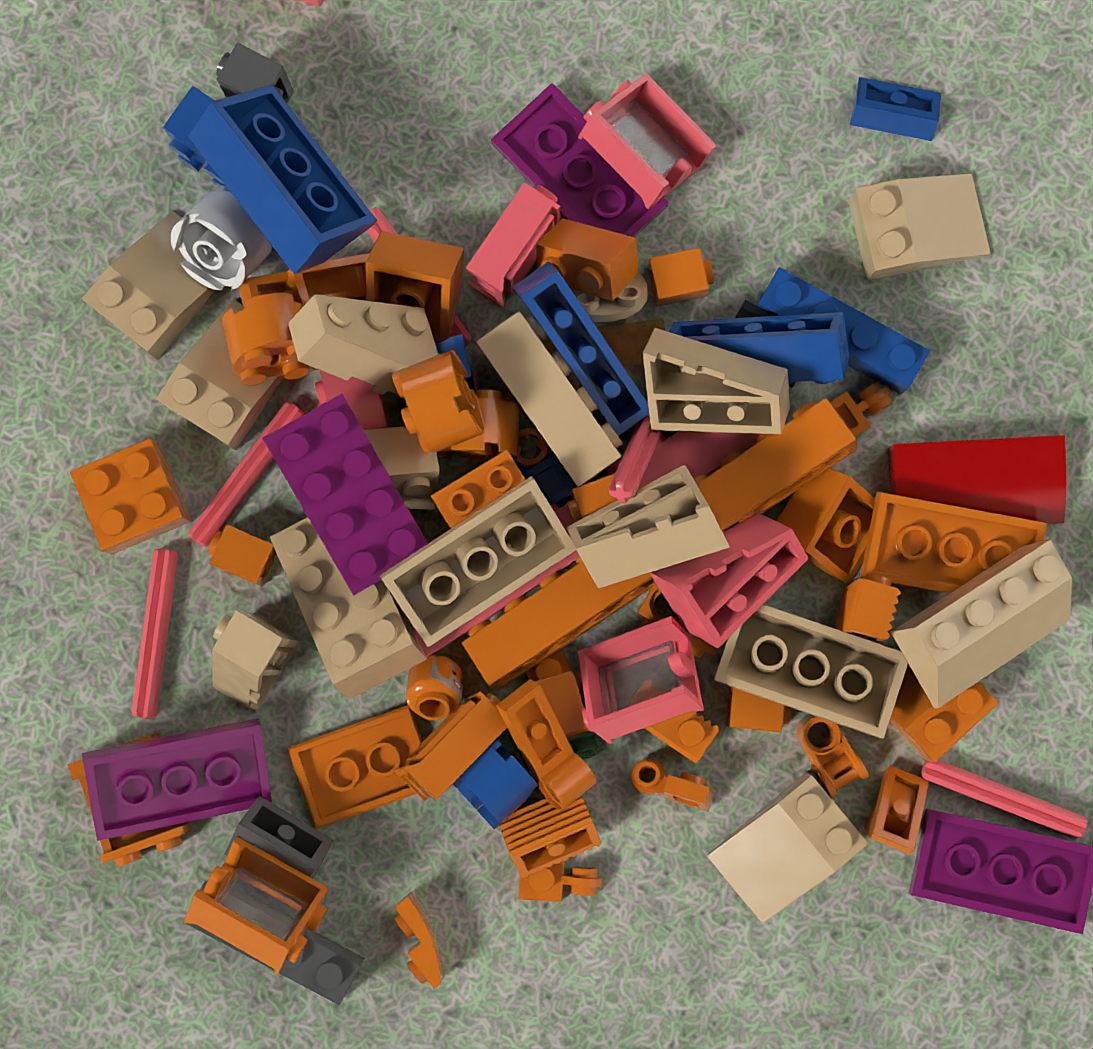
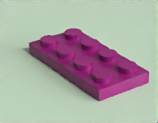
(548, 153)
(345, 492)
(176, 778)
(1003, 871)

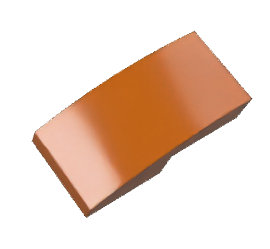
(425, 954)

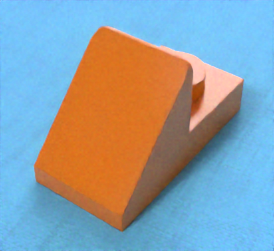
(561, 692)
(898, 810)

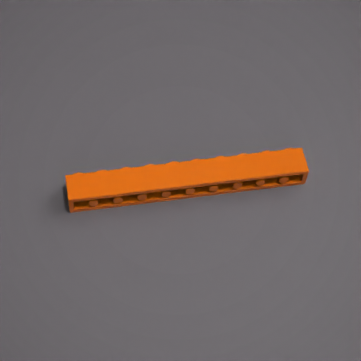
(740, 489)

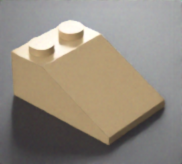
(917, 224)
(149, 290)
(211, 393)
(787, 848)

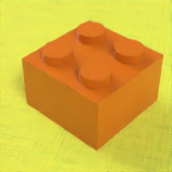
(130, 496)

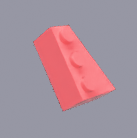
(728, 586)

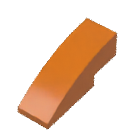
(334, 277)

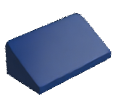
(896, 109)

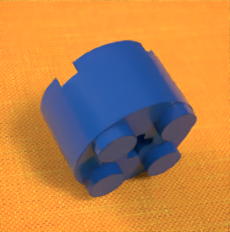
(497, 783)

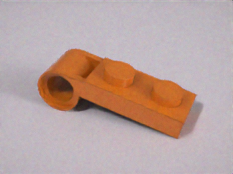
(544, 746)

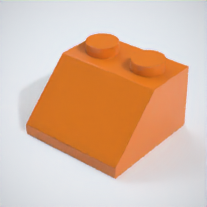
(417, 275)
(831, 523)
(938, 729)

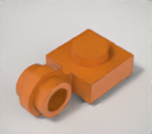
(873, 399)
(685, 790)
(548, 884)

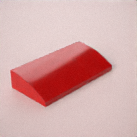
(988, 475)

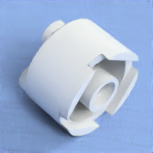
(219, 241)

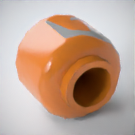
(435, 688)

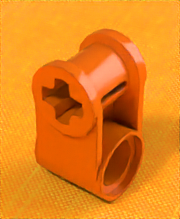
(833, 760)

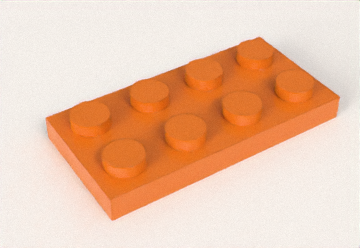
(940, 543)

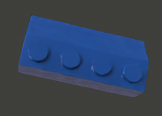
(281, 177)

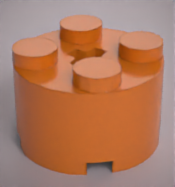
(262, 340)
(439, 402)
(500, 431)

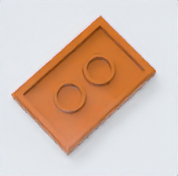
(355, 766)

